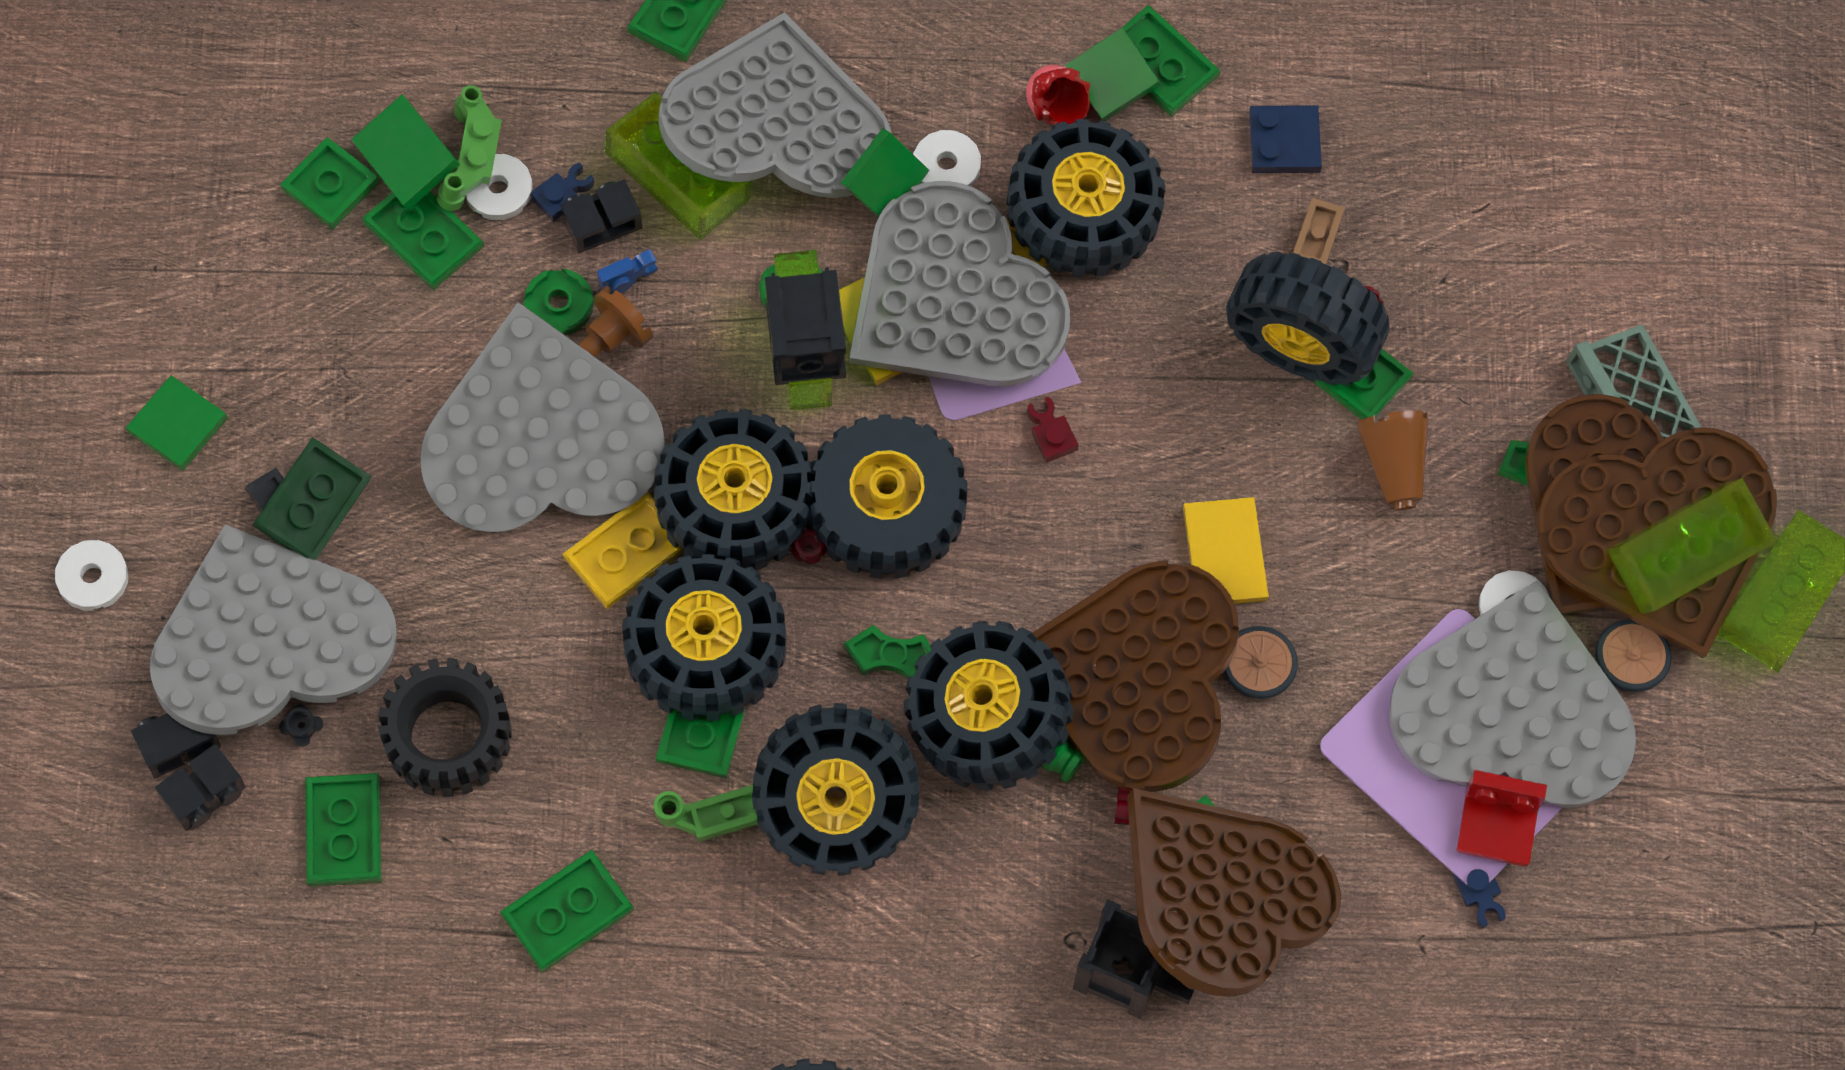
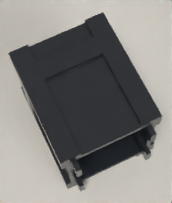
(805, 327)
(1118, 941)

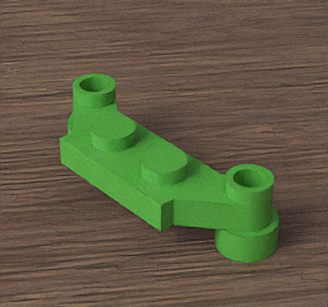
(476, 149)
(708, 816)

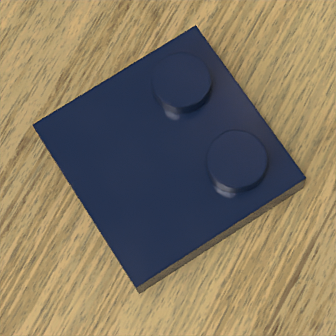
(1285, 139)

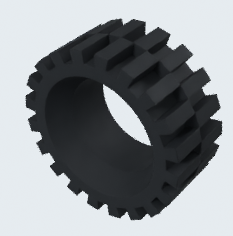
(439, 686)

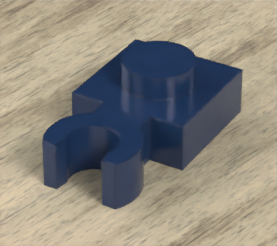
(557, 190)
(1481, 893)

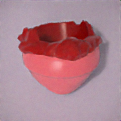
(1058, 94)

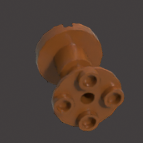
(617, 322)

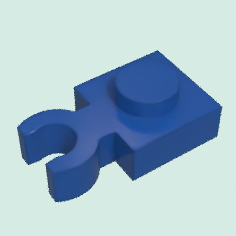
(623, 273)

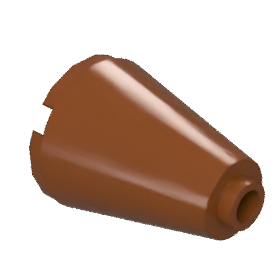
(1397, 454)

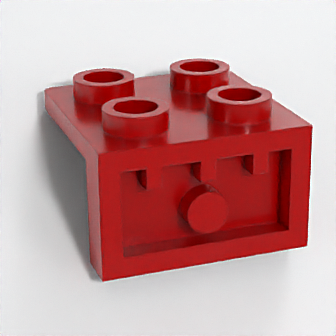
(1500, 818)

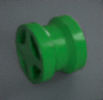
(1066, 762)

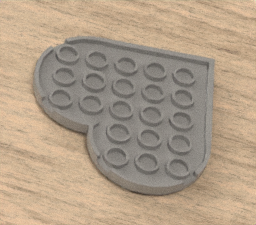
(770, 109)
(952, 296)
(538, 429)
(267, 630)
(1515, 702)

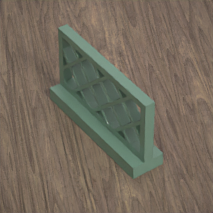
(1593, 376)

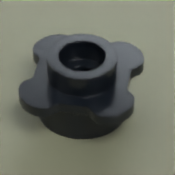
(298, 715)

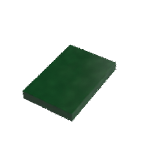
(312, 500)

